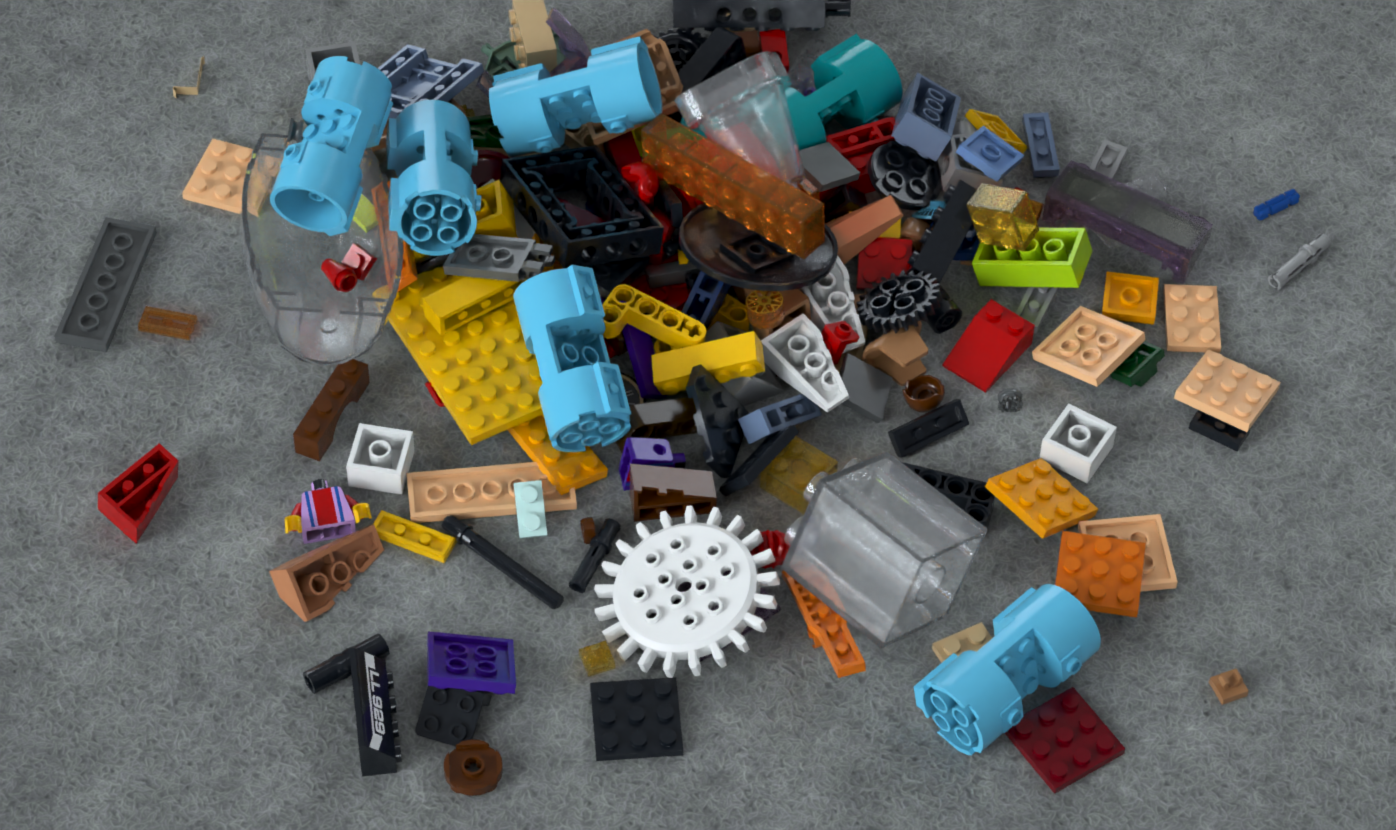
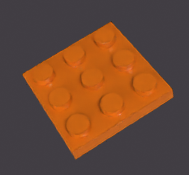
(1101, 572)

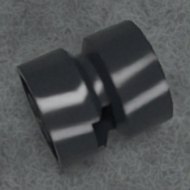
(946, 316)

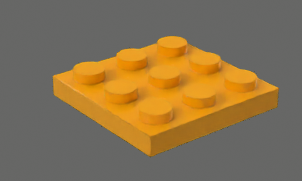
(1041, 498)

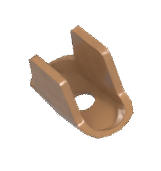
(898, 354)

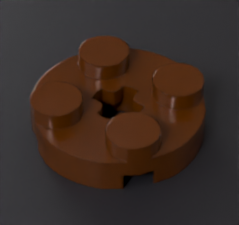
(476, 782)

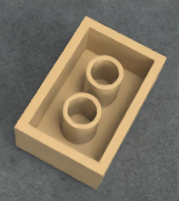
(532, 34)

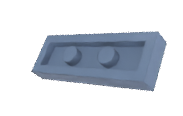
(1040, 145)

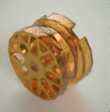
(765, 311)

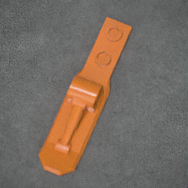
(827, 630)

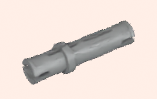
(1306, 255)

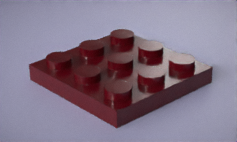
(1064, 740)

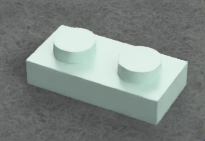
(530, 509)

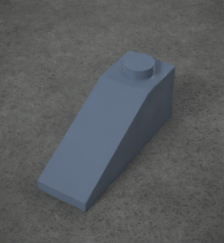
(778, 416)

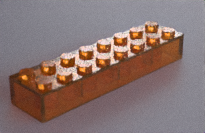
(734, 186)

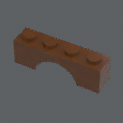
(319, 424)

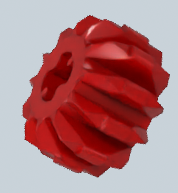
(775, 541)

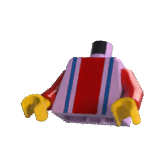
(325, 513)

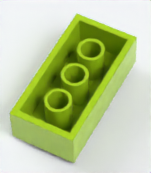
(1051, 260)

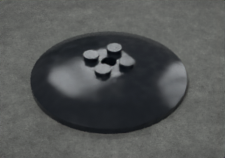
(748, 259)

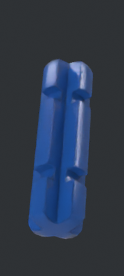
(1276, 204)

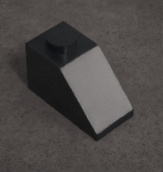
(841, 201)

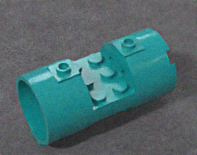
(852, 85)

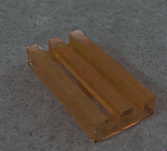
(166, 326)

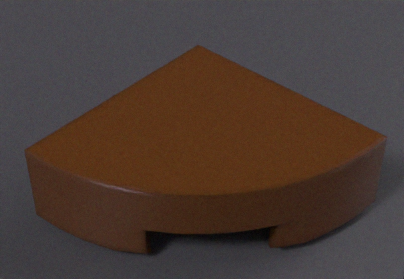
(588, 529)

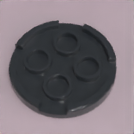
(904, 176)

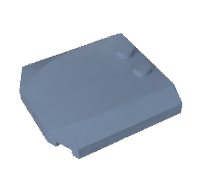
(422, 78)

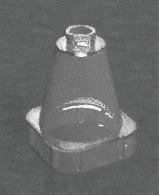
(748, 115)

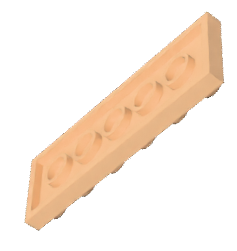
(477, 492)

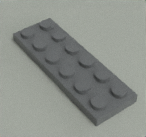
(105, 284)

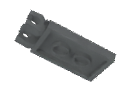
(499, 258)

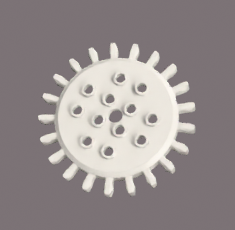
(667, 632)

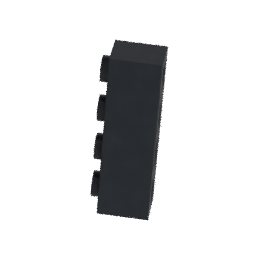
(946, 233)

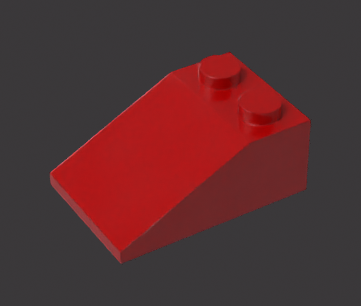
(990, 345)

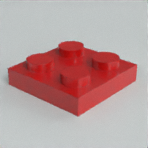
(881, 259)

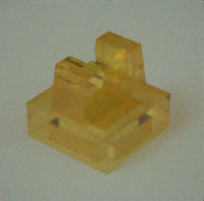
(597, 658)

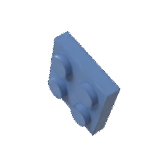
(989, 154)

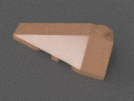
(863, 226)
(318, 576)

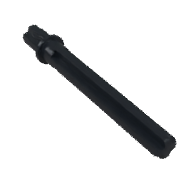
(466, 535)

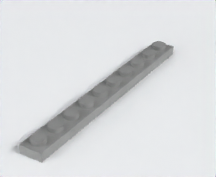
(1039, 299)

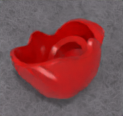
(642, 179)

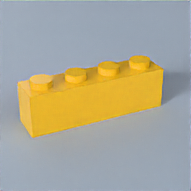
(466, 301)
(722, 358)

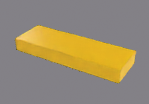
(414, 536)

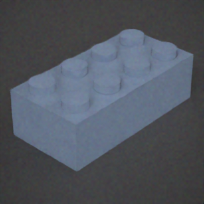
(926, 117)

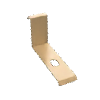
(190, 90)

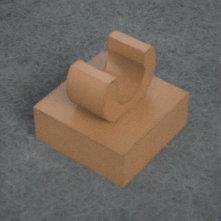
(1228, 686)

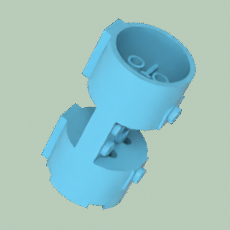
(613, 89)
(322, 173)
(434, 195)
(580, 387)
(1035, 643)

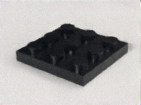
(636, 719)

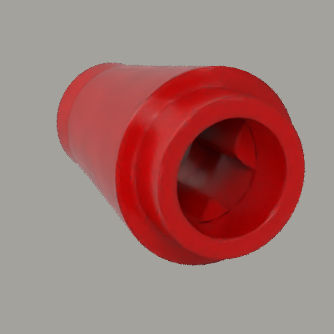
(340, 276)

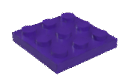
(471, 663)

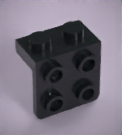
(450, 714)

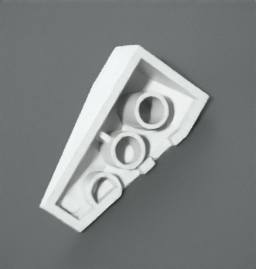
(834, 302)
(802, 360)

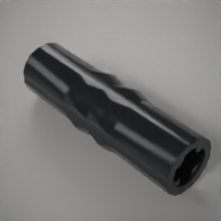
(339, 666)

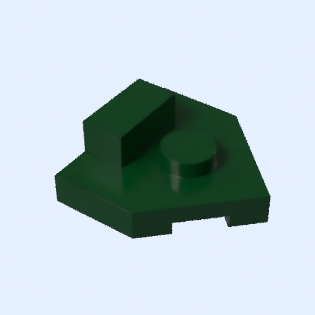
(1139, 365)

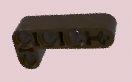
(661, 420)

